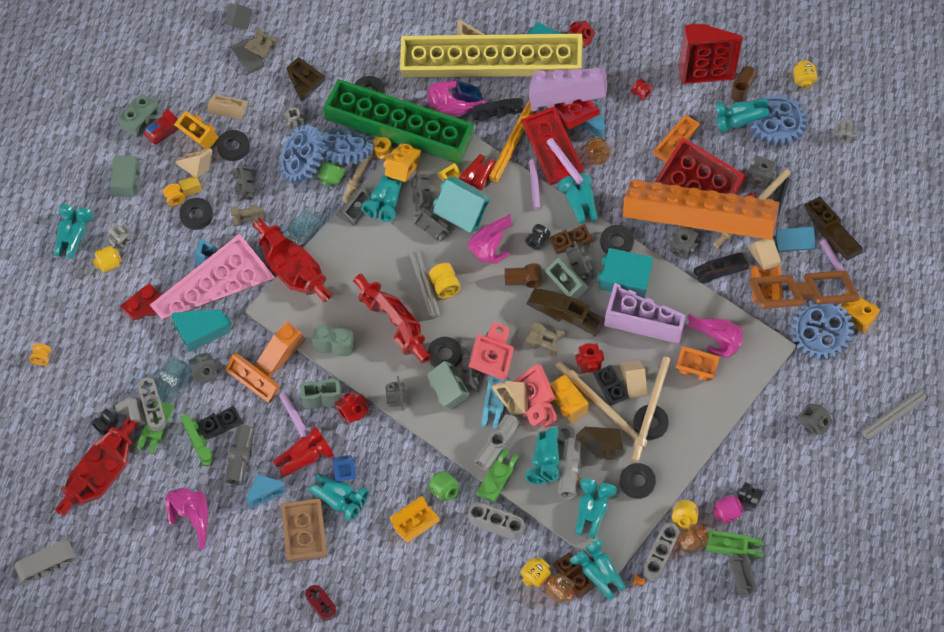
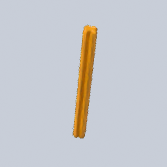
(510, 145)

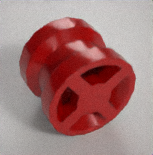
(641, 89)

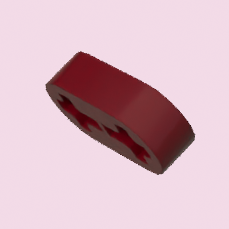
(324, 599)

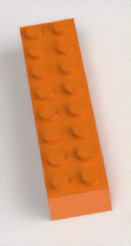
(701, 209)

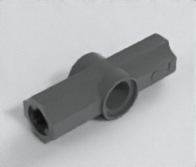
(239, 455)

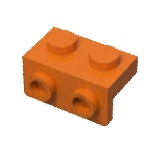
(769, 291)
(697, 363)

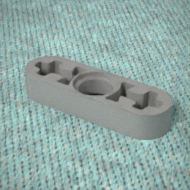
(153, 397)

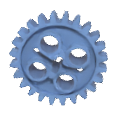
(779, 121)
(346, 145)
(300, 163)
(814, 345)

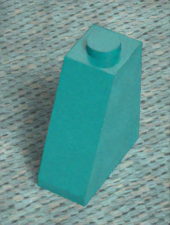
(201, 326)

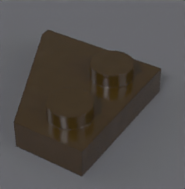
(304, 78)

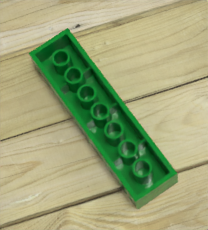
(398, 121)

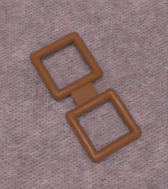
(804, 290)

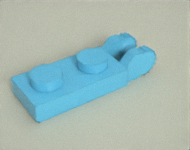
(492, 403)

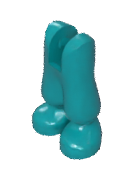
(740, 113)
(384, 193)
(580, 199)
(70, 233)
(545, 458)
(337, 494)
(590, 509)
(601, 571)

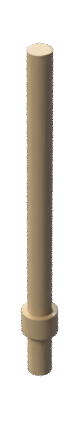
(353, 183)
(764, 195)
(573, 376)
(640, 441)

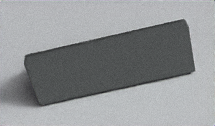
(351, 208)

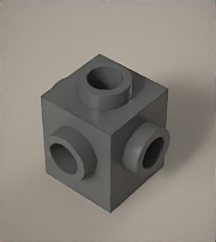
(761, 172)
(683, 242)
(204, 368)
(815, 419)

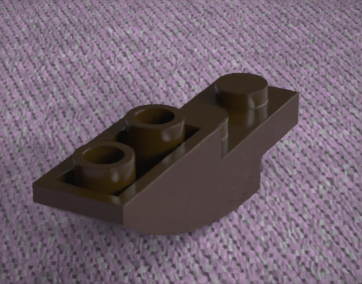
(830, 227)
(567, 308)

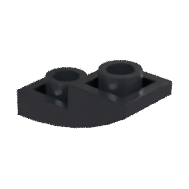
(610, 385)
(218, 424)

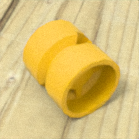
(444, 280)

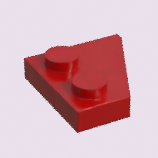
(139, 304)

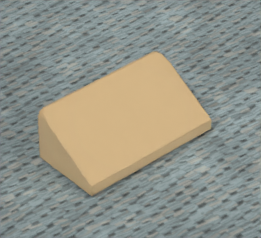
(227, 106)

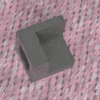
(238, 16)

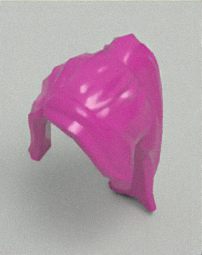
(443, 102)
(487, 240)
(723, 331)
(192, 505)

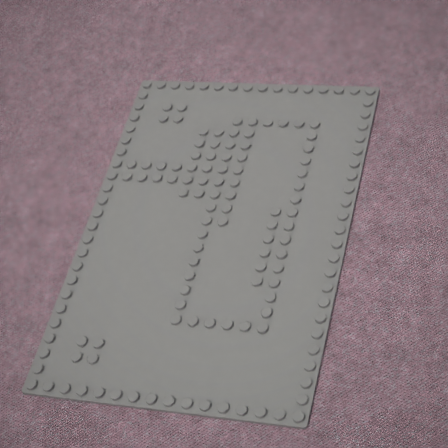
(697, 410)

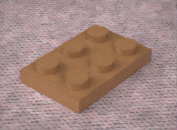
(303, 530)

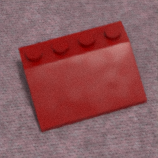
(708, 54)
(696, 168)

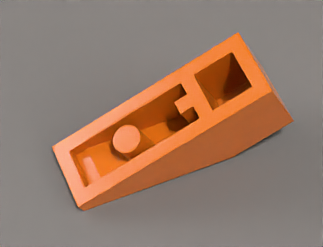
(279, 349)

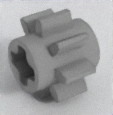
(293, 117)
(846, 130)
(119, 235)

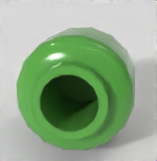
(331, 173)
(443, 486)

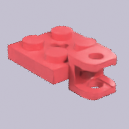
(492, 344)
(538, 402)

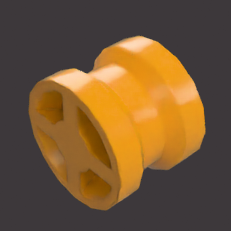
(381, 152)
(173, 194)
(40, 354)

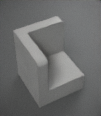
(133, 409)

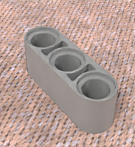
(490, 513)
(661, 543)
(44, 561)

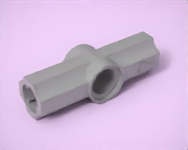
(491, 451)
(570, 468)

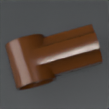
(743, 83)
(529, 275)

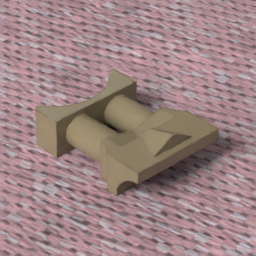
(255, 46)
(247, 215)
(536, 335)

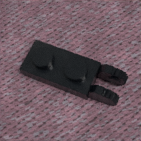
(497, 108)
(721, 267)

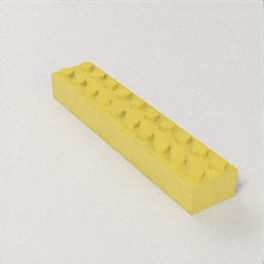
(489, 55)

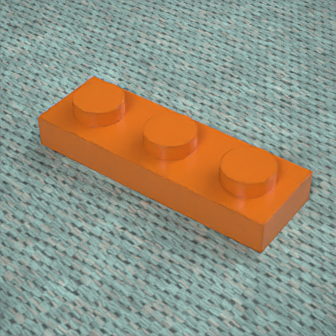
(684, 128)
(252, 377)

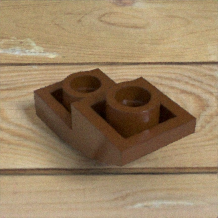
(566, 239)
(574, 573)

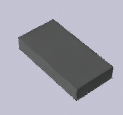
(247, 58)

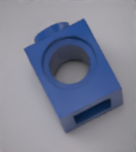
(343, 468)

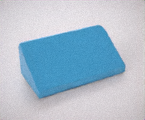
(795, 239)

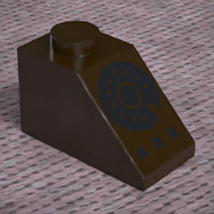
(601, 441)

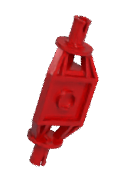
(291, 262)
(409, 329)
(97, 468)

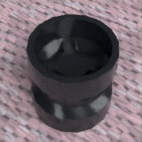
(537, 237)
(104, 422)
(750, 495)

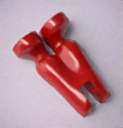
(477, 173)
(302, 454)

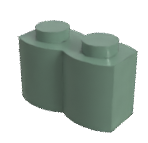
(338, 340)
(318, 394)

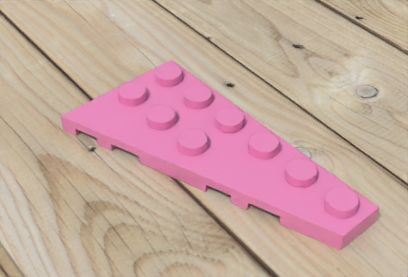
(222, 274)

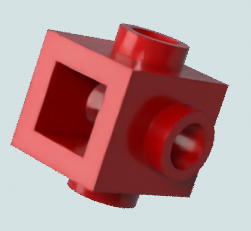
(583, 28)
(589, 358)
(352, 406)

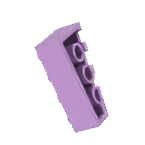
(566, 86)
(643, 316)

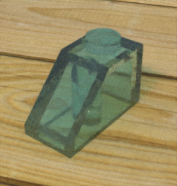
(302, 228)
(171, 378)

